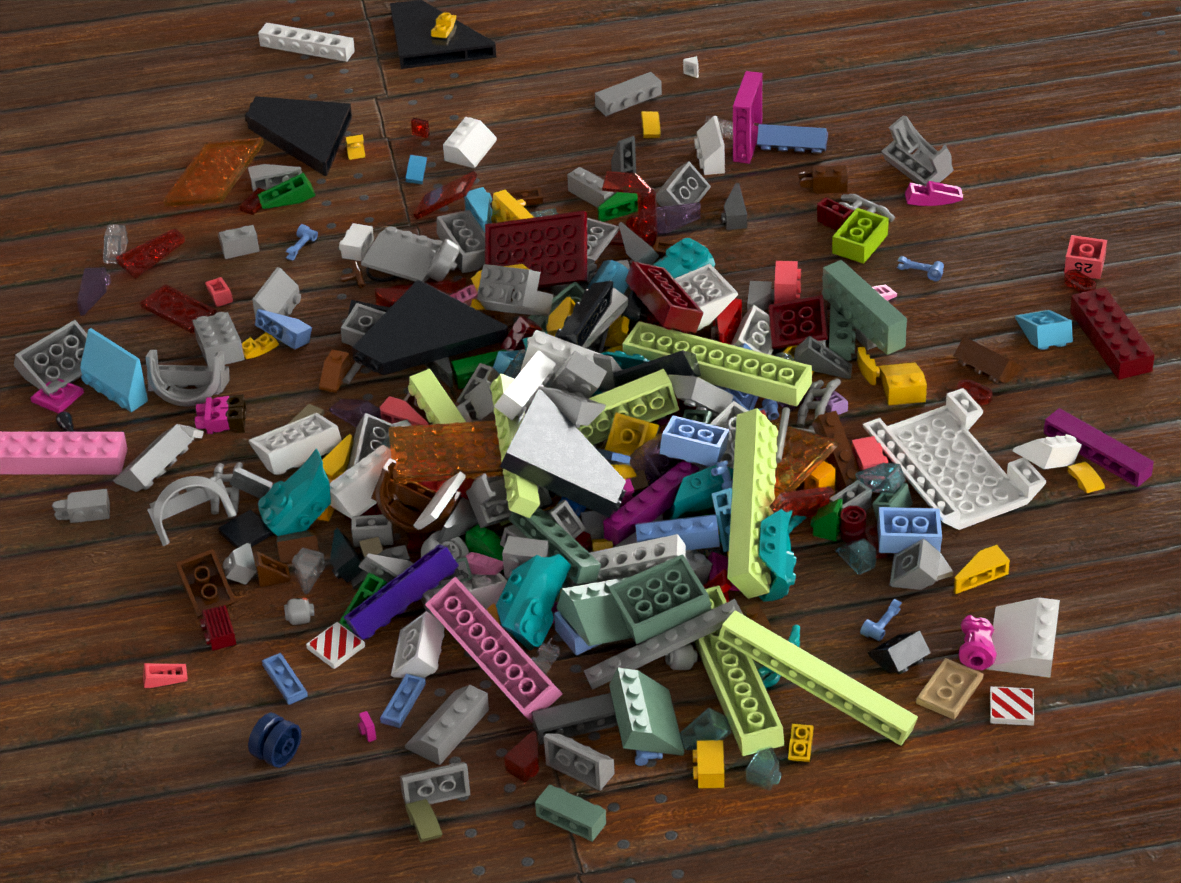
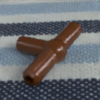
(356, 274)

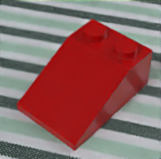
(728, 322)

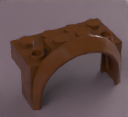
(409, 494)

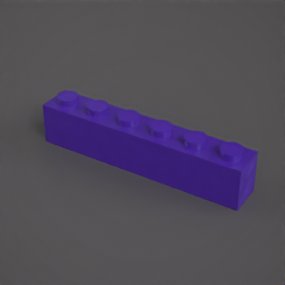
(401, 592)

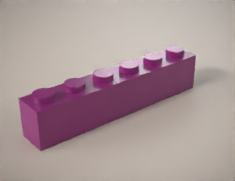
(1101, 448)
(647, 504)

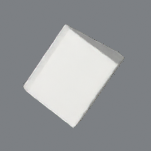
(690, 66)

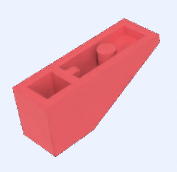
(397, 410)

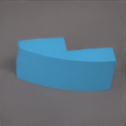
(416, 169)

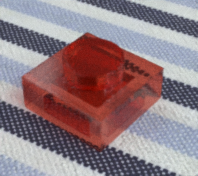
(420, 127)

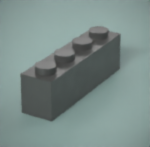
(575, 717)

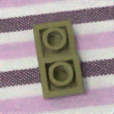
(424, 820)

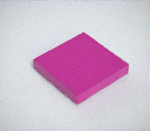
(59, 400)

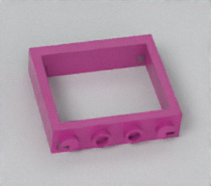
(744, 131)

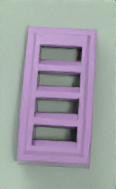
(835, 403)

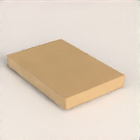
(949, 688)

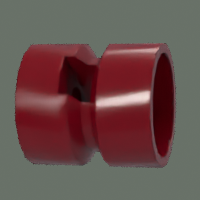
(852, 523)

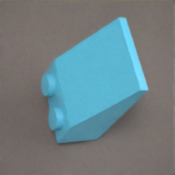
(478, 203)
(614, 272)
(1046, 328)

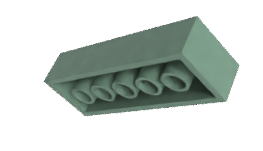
(864, 307)

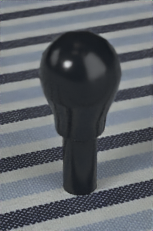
(65, 421)

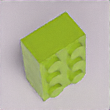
(860, 235)

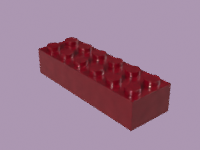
(664, 297)
(1112, 333)

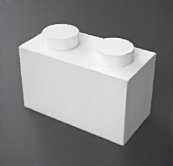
(356, 242)

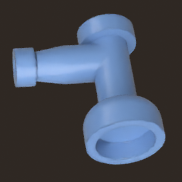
(723, 469)
(643, 756)

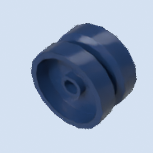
(274, 740)

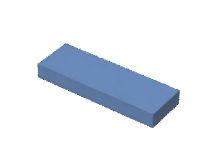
(614, 456)
(284, 678)
(403, 700)

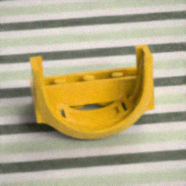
(508, 208)

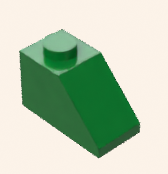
(827, 521)

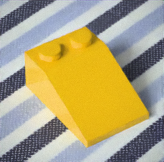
(903, 383)

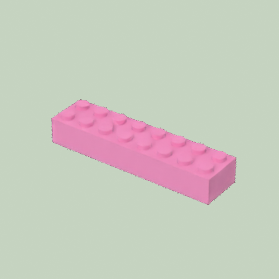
(62, 452)
(493, 649)

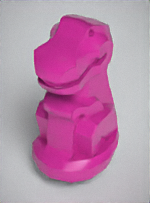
(978, 650)

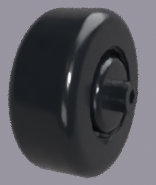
(635, 310)

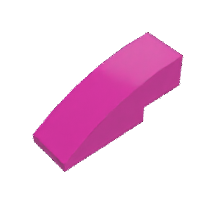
(932, 194)

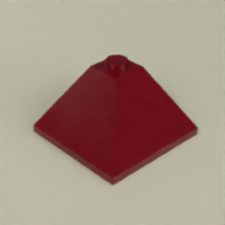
(796, 320)

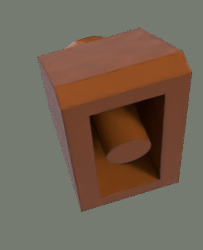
(334, 370)

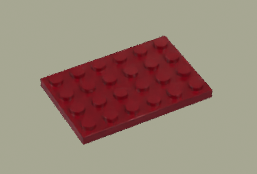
(543, 244)

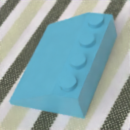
(113, 371)

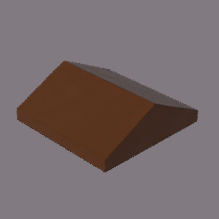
(291, 544)

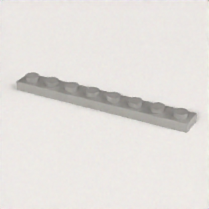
(662, 644)

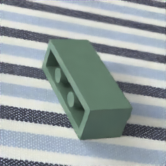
(570, 812)

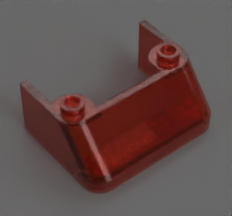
(646, 222)

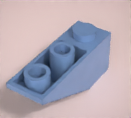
(284, 328)

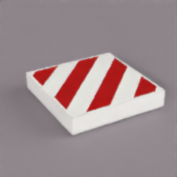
(335, 645)
(1012, 705)

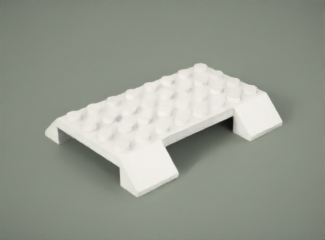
(952, 466)

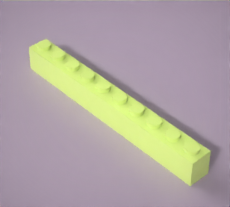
(435, 401)
(521, 493)
(818, 677)

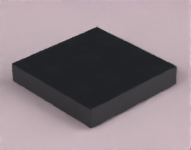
(245, 529)

